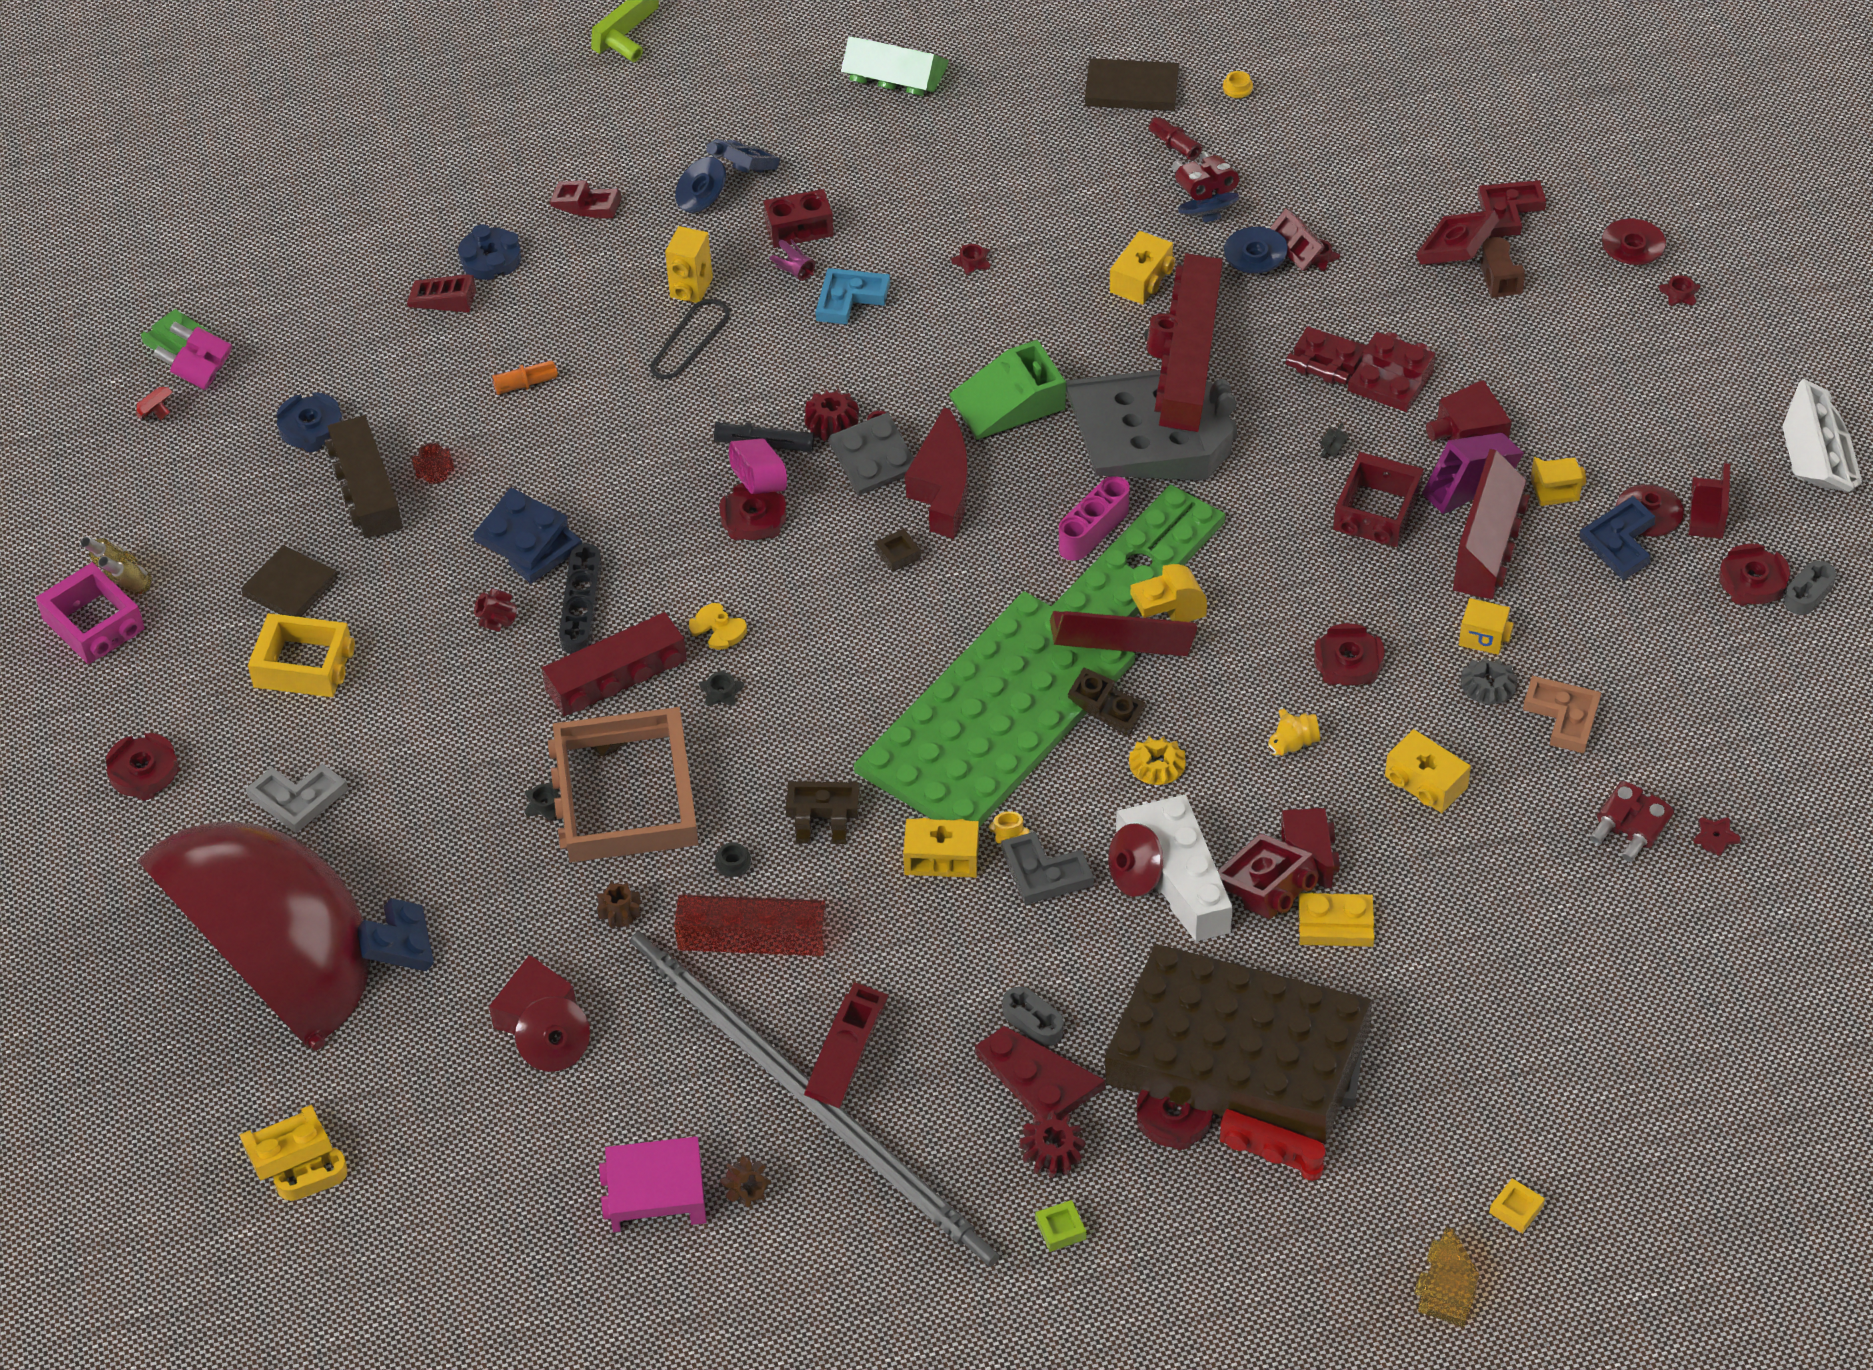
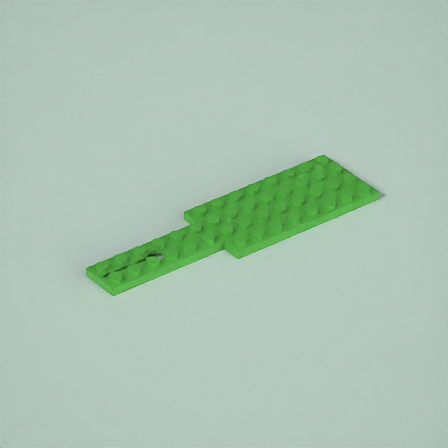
(1008, 691)

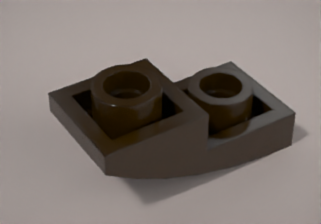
(1099, 698)

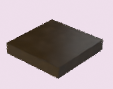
(289, 582)

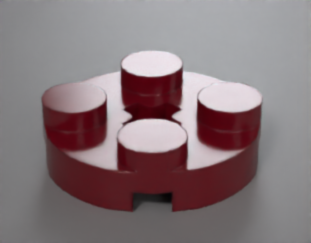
(743, 525)
(1750, 589)
(1341, 670)
(143, 781)
(1169, 1130)

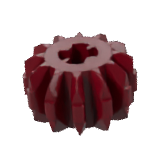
(830, 413)
(1048, 1155)

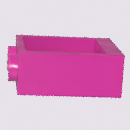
(78, 591)

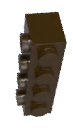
(364, 477)

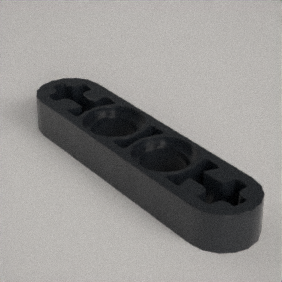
(580, 598)

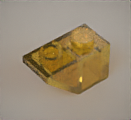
(1450, 1283)

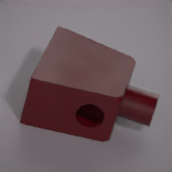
(1469, 414)
(527, 985)

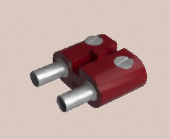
(1201, 180)
(1634, 815)

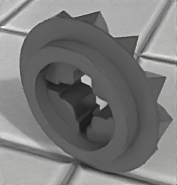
(1479, 689)

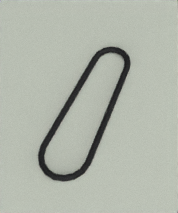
(700, 346)

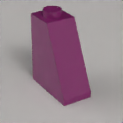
(1461, 466)

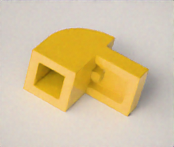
(1171, 592)

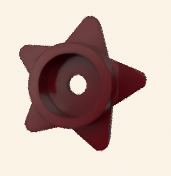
(1325, 256)
(972, 258)
(1680, 290)
(1712, 843)

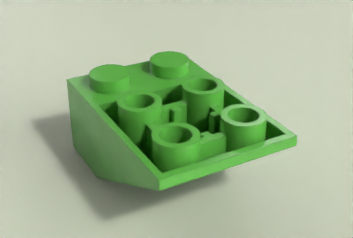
(1011, 391)

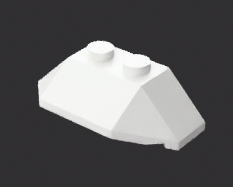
(1819, 440)

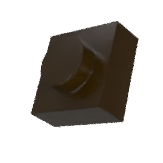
(897, 550)

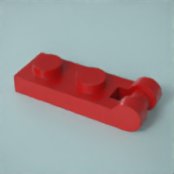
(1273, 1143)

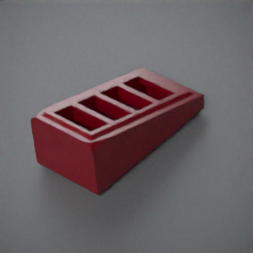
(452, 293)

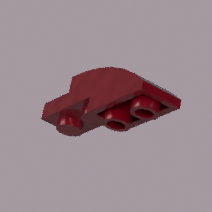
(845, 1044)

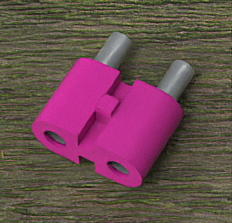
(199, 358)

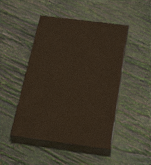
(1131, 84)

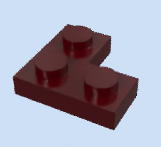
(1509, 201)

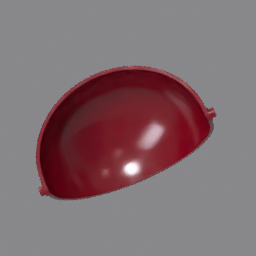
(272, 916)

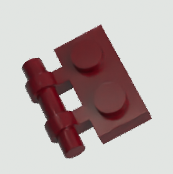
(1326, 356)

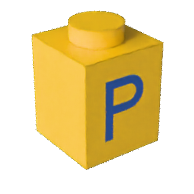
(1485, 626)

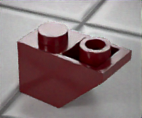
(1312, 833)

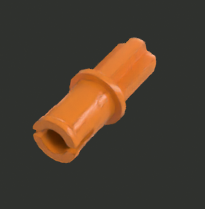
(524, 377)

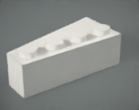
(1188, 871)

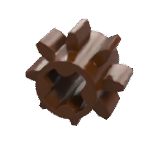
(619, 905)
(752, 1188)

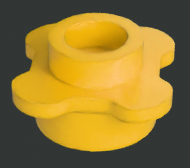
(1007, 825)

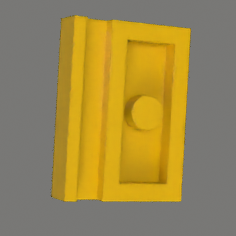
(1336, 919)

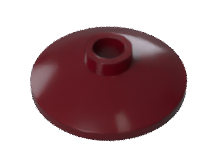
(1633, 241)
(1661, 503)
(1135, 859)
(539, 1021)

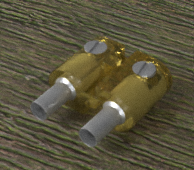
(118, 564)

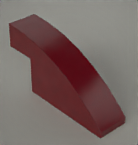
(941, 475)

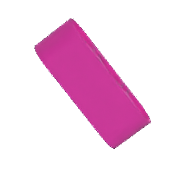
(757, 466)
(1093, 518)

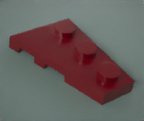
(1036, 1074)

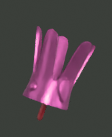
(798, 263)

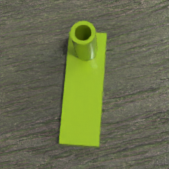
(612, 29)

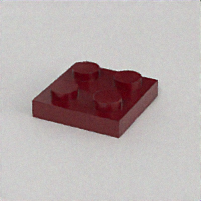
(1457, 237)

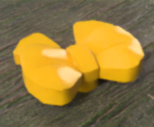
(726, 630)

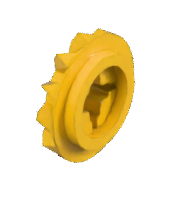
(1157, 772)

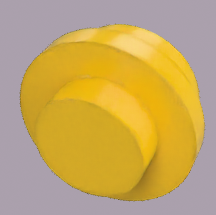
(1237, 84)

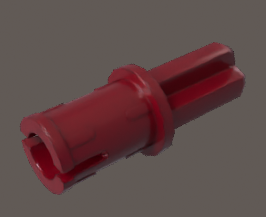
(1175, 138)

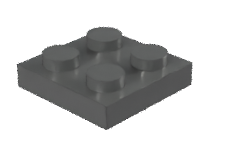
(872, 453)

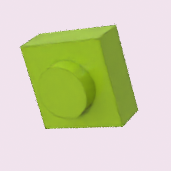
(1060, 1225)

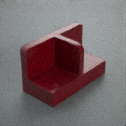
(1709, 505)

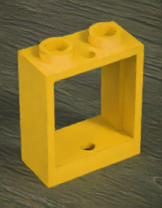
(272, 675)

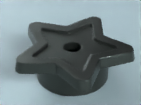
(717, 681)
(539, 794)

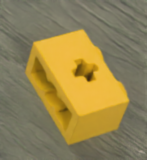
(689, 264)
(1141, 267)
(1427, 771)
(941, 847)

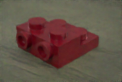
(1392, 371)
(1269, 875)

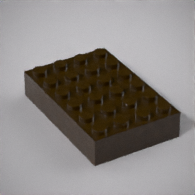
(1239, 1041)

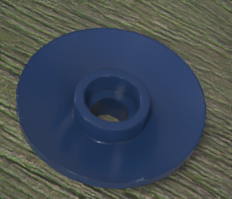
(700, 184)
(1210, 207)
(1255, 249)

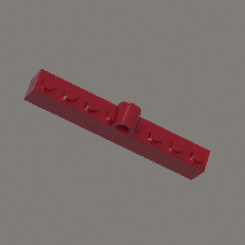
(1185, 342)

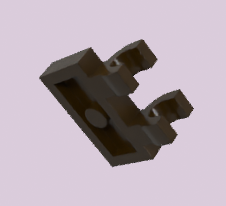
(822, 800)

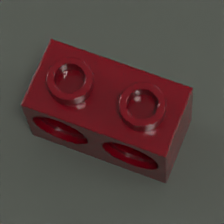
(798, 217)

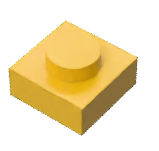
(1517, 1205)

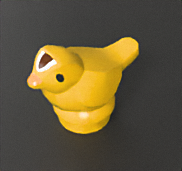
(1293, 733)

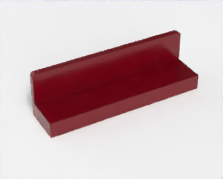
(1122, 633)

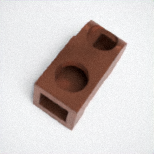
(1498, 269)

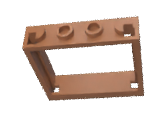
(615, 730)

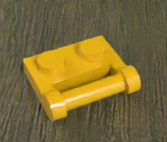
(286, 1143)

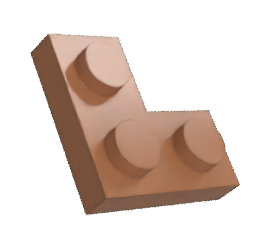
(1570, 705)

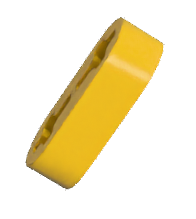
(312, 1176)

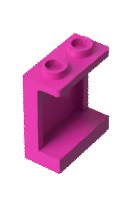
(653, 1181)

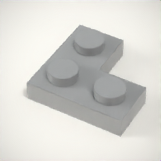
(297, 803)

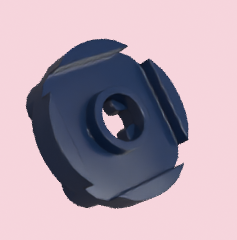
(483, 239)
(307, 435)

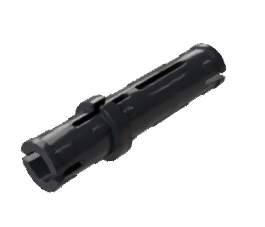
(774, 437)

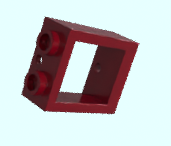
(1370, 472)

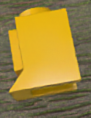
(1557, 480)

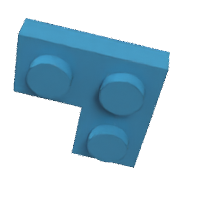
(849, 286)

